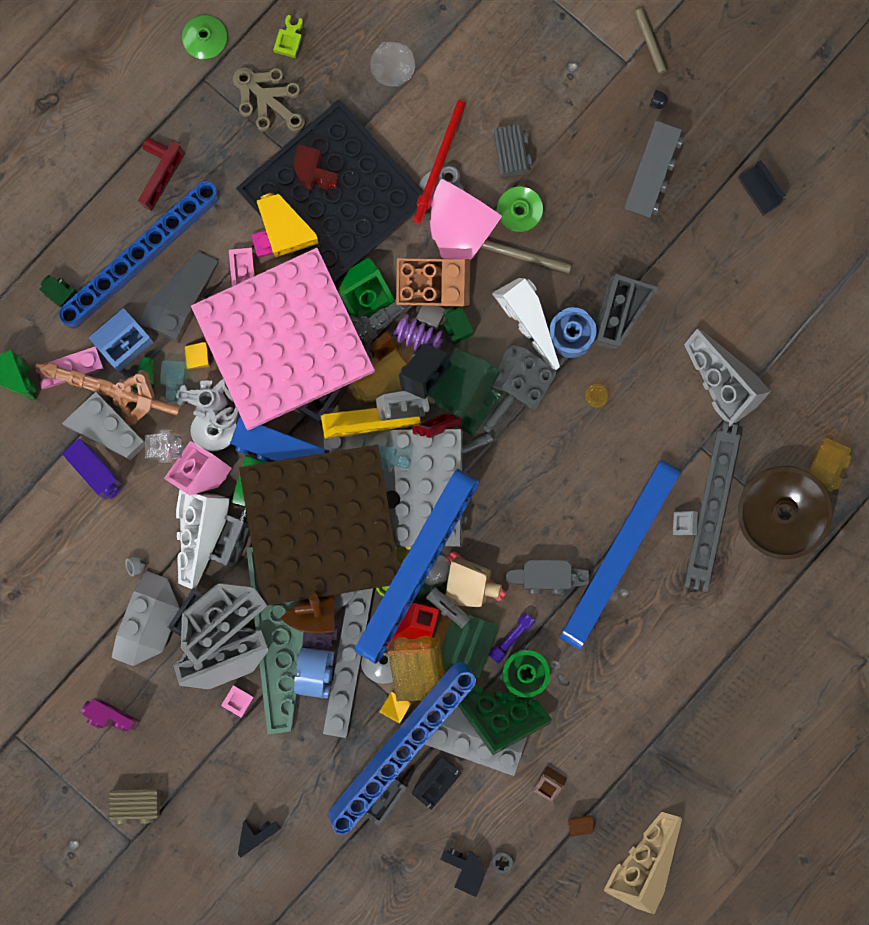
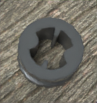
(507, 868)

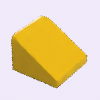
(197, 356)

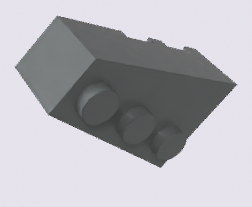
(620, 309)

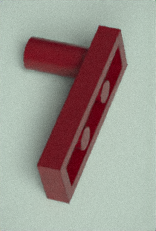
(170, 159)

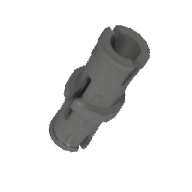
(436, 597)

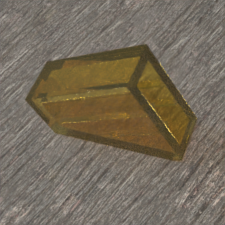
(382, 381)

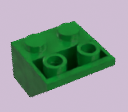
(14, 376)

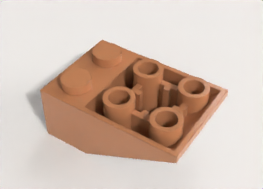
(433, 282)

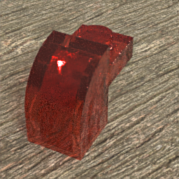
(307, 172)

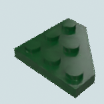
(502, 718)

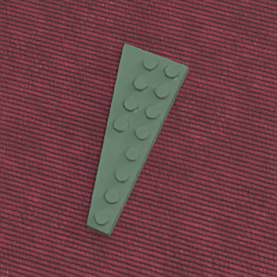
(280, 662)

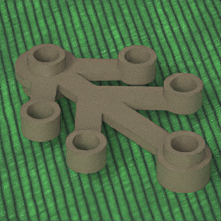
(265, 97)

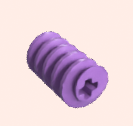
(416, 334)

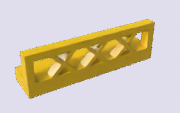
(361, 422)

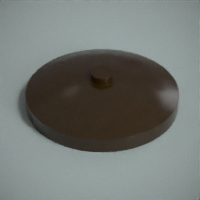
(785, 512)

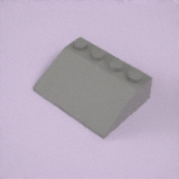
(460, 739)

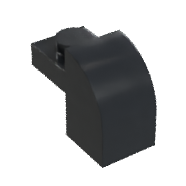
(471, 871)

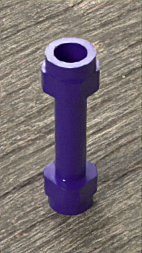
(498, 653)

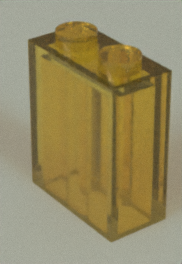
(415, 667)

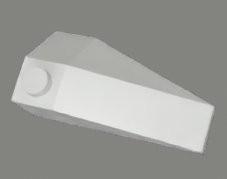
(523, 304)
(200, 528)

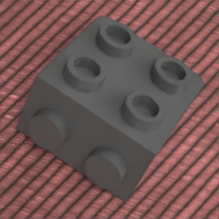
(524, 376)

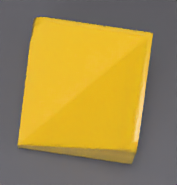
(395, 709)

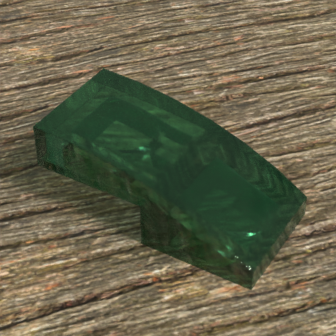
(473, 426)

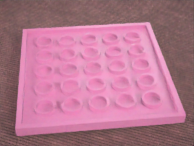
(282, 339)

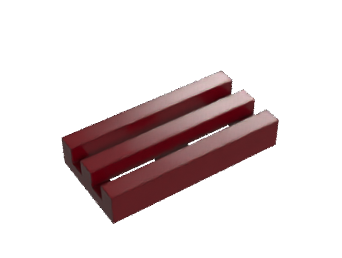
(436, 425)

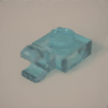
(172, 376)
(389, 458)

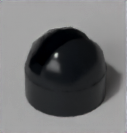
(658, 100)

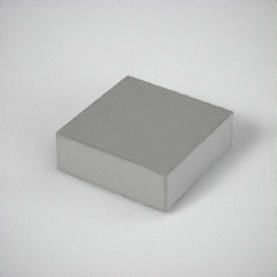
(685, 523)

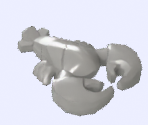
(210, 401)

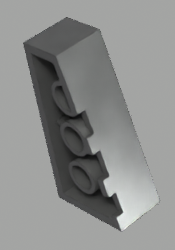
(653, 168)

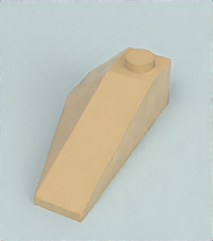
(646, 870)

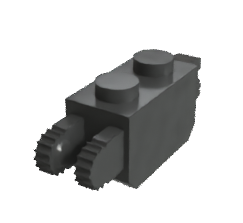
(548, 575)

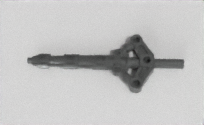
(367, 327)

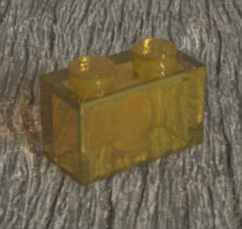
(829, 462)

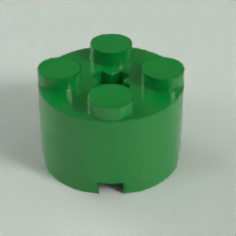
(539, 670)

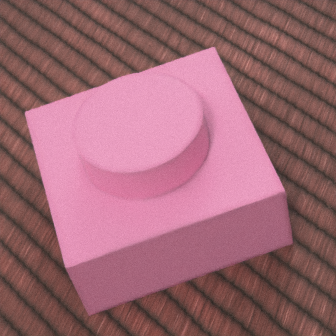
(237, 701)

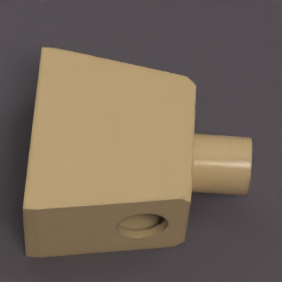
(470, 584)

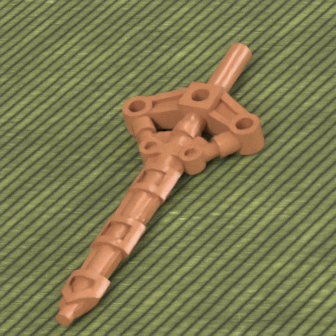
(120, 392)

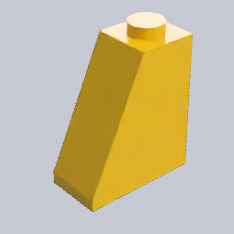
(284, 226)

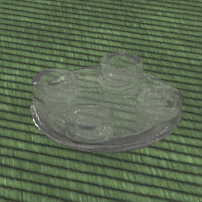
(392, 64)

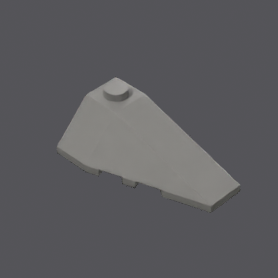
(729, 382)

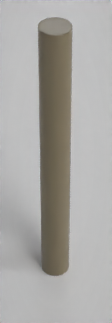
(526, 256)

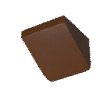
(549, 784)
(580, 825)

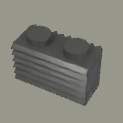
(511, 151)

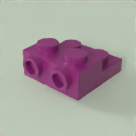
(102, 714)

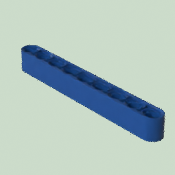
(142, 243)
(620, 554)
(416, 566)
(402, 737)

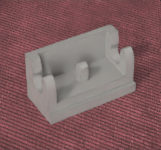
(401, 405)

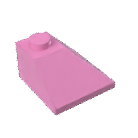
(197, 470)

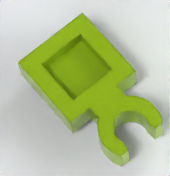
(289, 40)

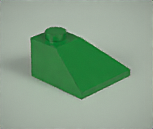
(364, 290)

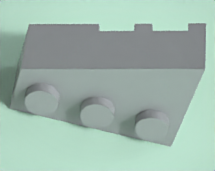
(104, 426)

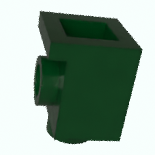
(57, 290)
(457, 324)

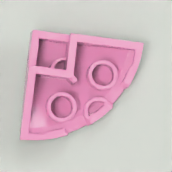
(459, 222)

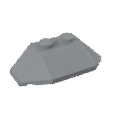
(217, 618)
(146, 620)
(230, 661)

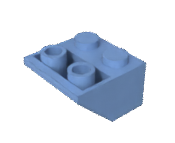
(121, 340)

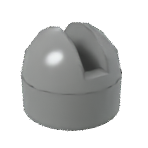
(134, 566)

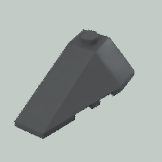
(171, 308)

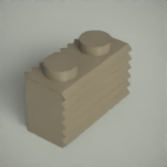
(134, 804)

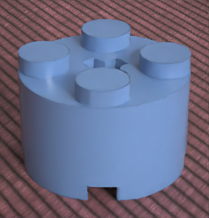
(583, 327)
(314, 673)

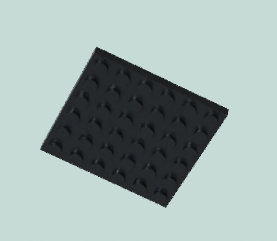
(363, 210)

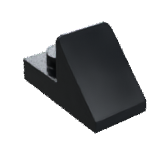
(250, 840)

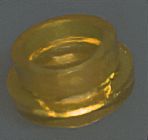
(596, 396)

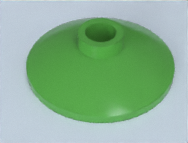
(205, 47)
(520, 198)

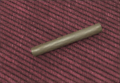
(651, 43)

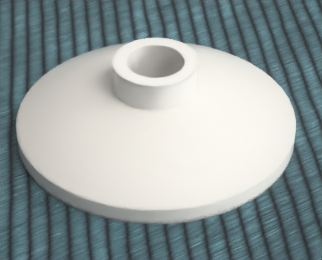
(201, 434)

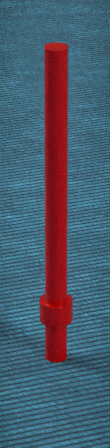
(425, 200)

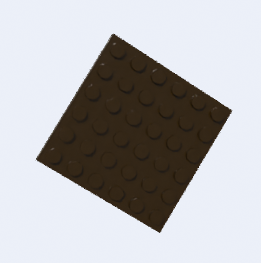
(320, 524)

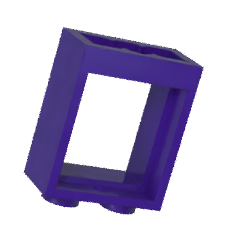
(92, 469)

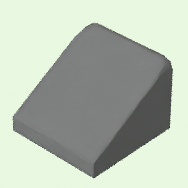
(430, 316)

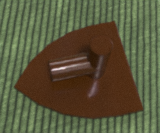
(312, 615)

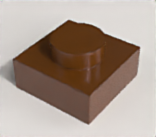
(383, 346)

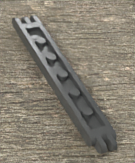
(713, 507)

